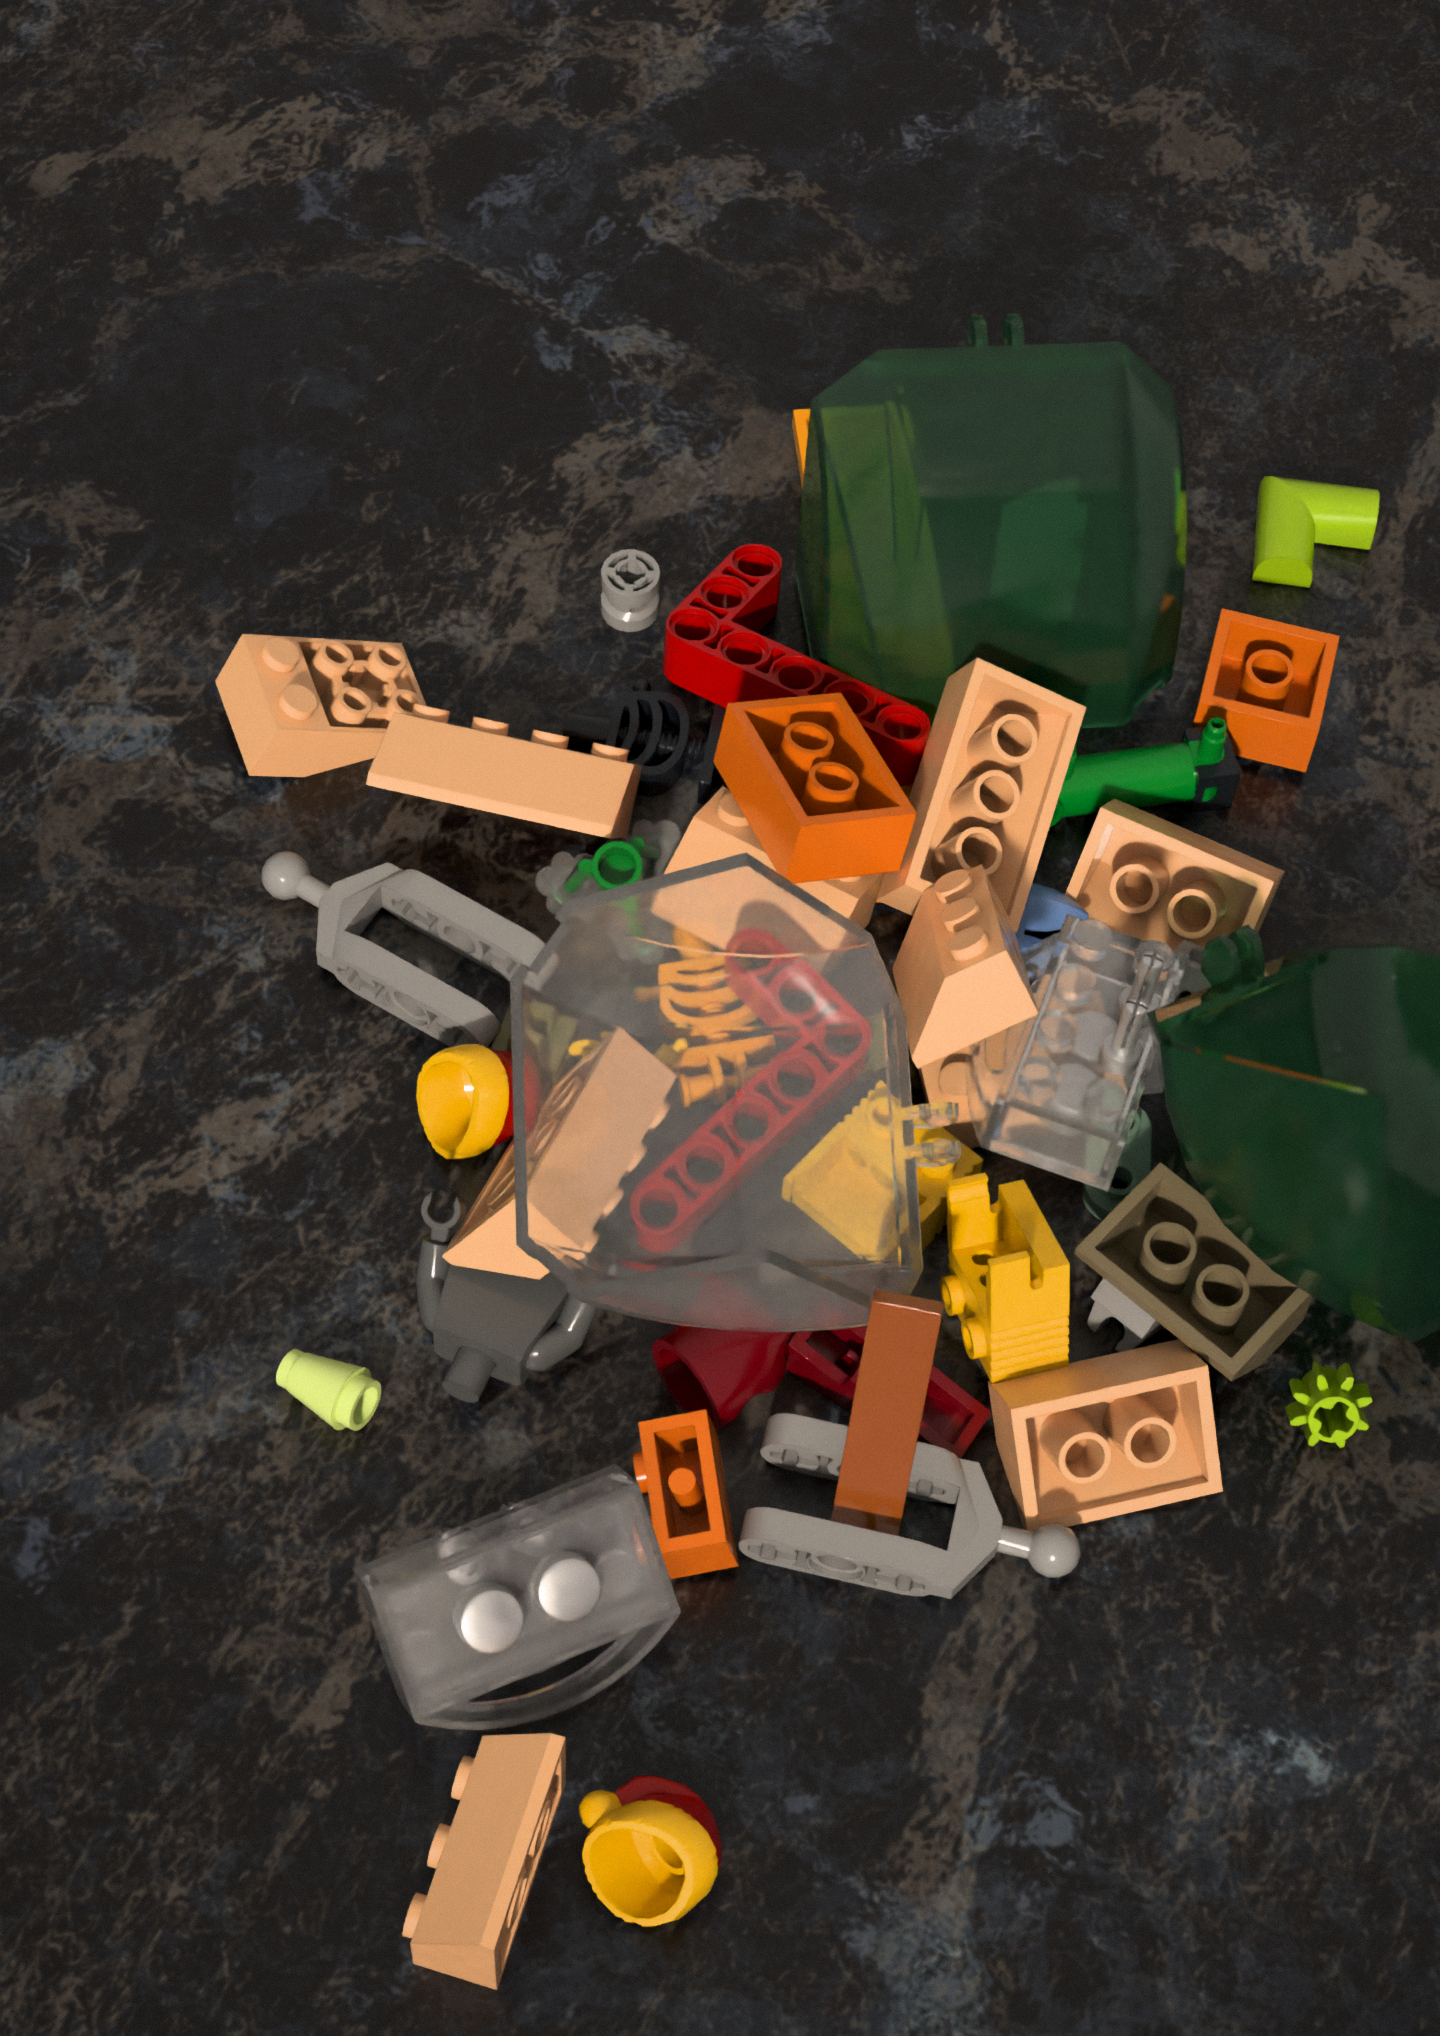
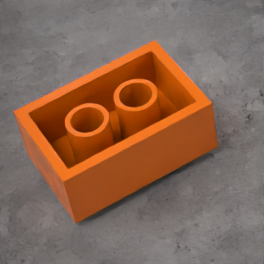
(814, 788)

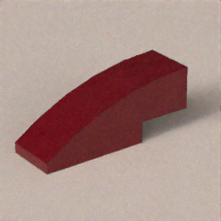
(831, 1366)

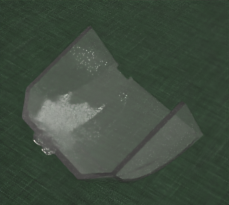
(718, 1106)

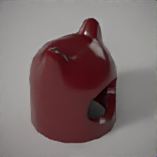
(719, 1368)

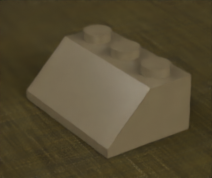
(1194, 1274)

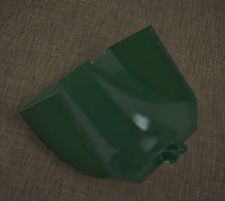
(998, 516)
(1317, 1117)

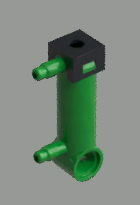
(1192, 771)

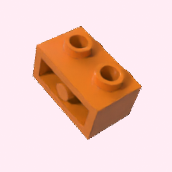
(686, 1493)

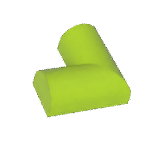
(1301, 513)

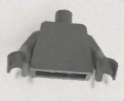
(492, 1319)

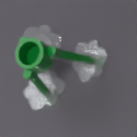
(613, 865)

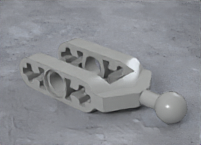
(424, 906)
(887, 1559)

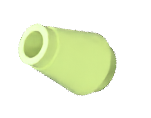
(330, 1388)

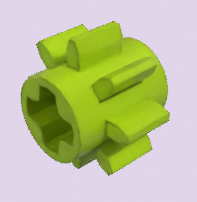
(1328, 1404)

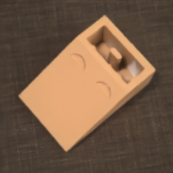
(313, 700)

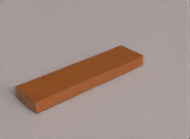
(887, 1411)

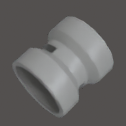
(630, 590)

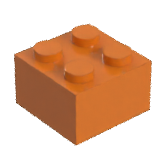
(1267, 687)

